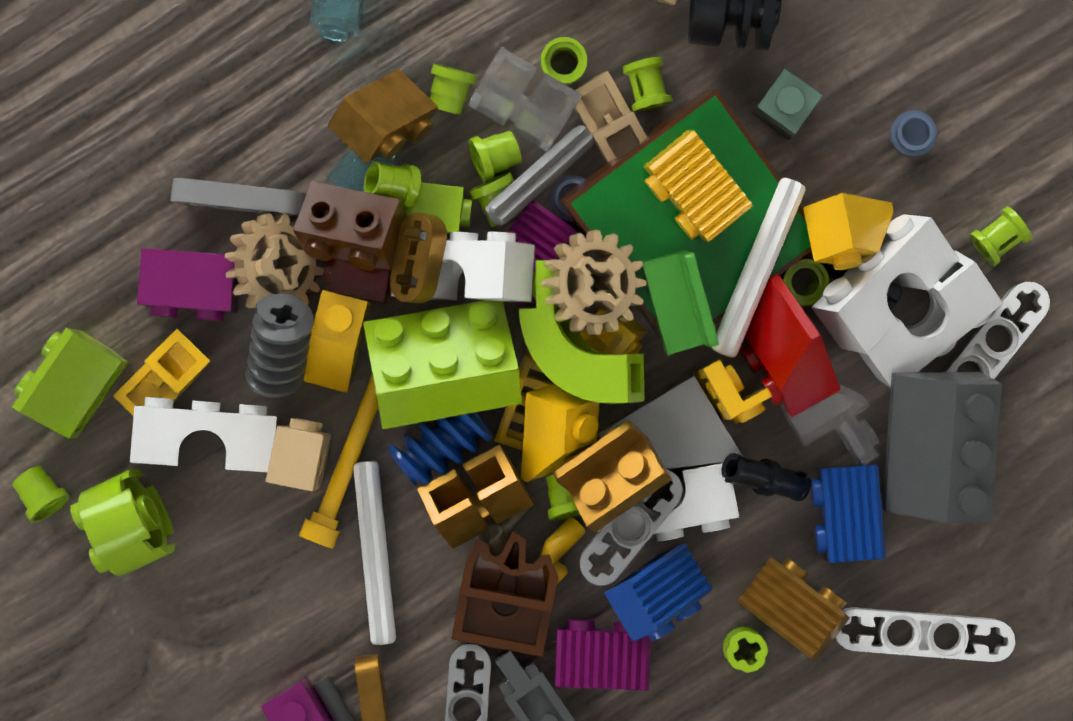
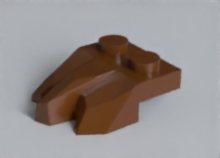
(505, 599)

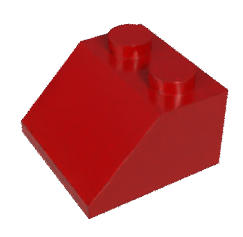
(788, 351)

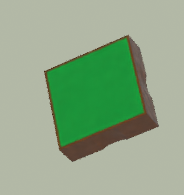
(623, 205)

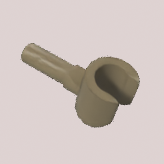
(496, 534)

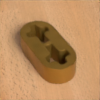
(418, 258)
(371, 688)

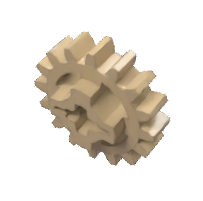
(271, 241)
(614, 284)

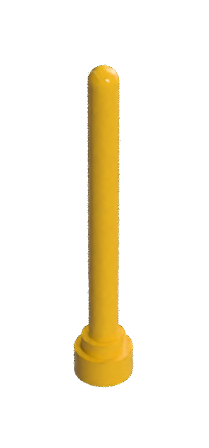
(322, 525)

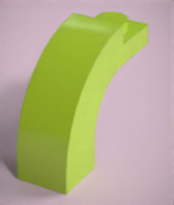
(571, 360)

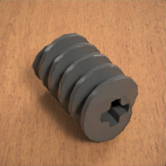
(279, 345)

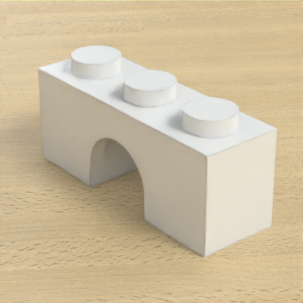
(492, 268)
(957, 304)
(857, 305)
(161, 429)
(704, 502)

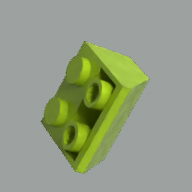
(69, 382)

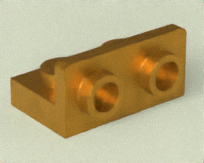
(612, 475)

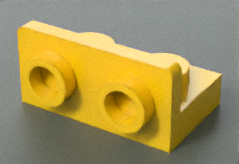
(722, 388)

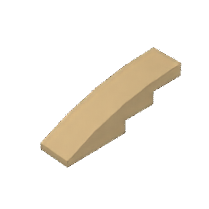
(608, 117)

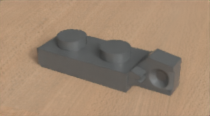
(530, 692)

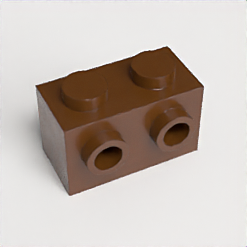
(349, 226)

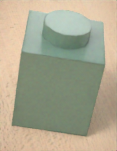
(787, 104)

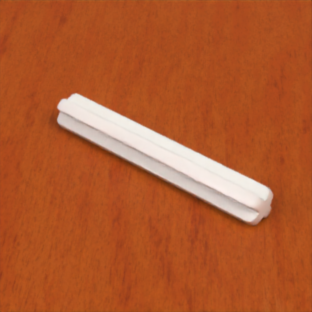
(759, 266)
(374, 552)

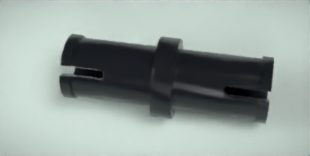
(765, 477)

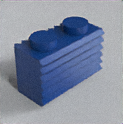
(849, 513)
(658, 593)

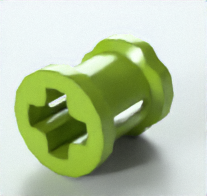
(647, 84)
(1000, 236)
(758, 652)

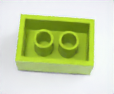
(442, 363)

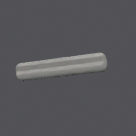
(540, 175)

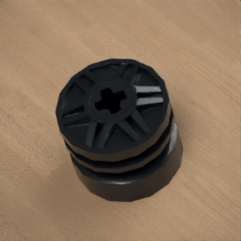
(711, 17)

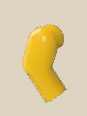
(560, 542)

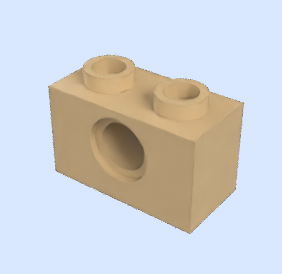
(299, 455)

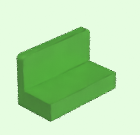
(679, 302)

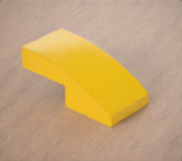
(165, 372)

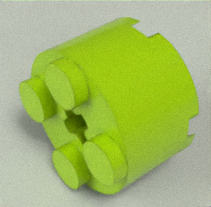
(123, 523)

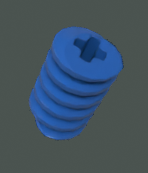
(438, 444)

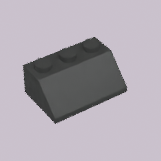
(942, 446)

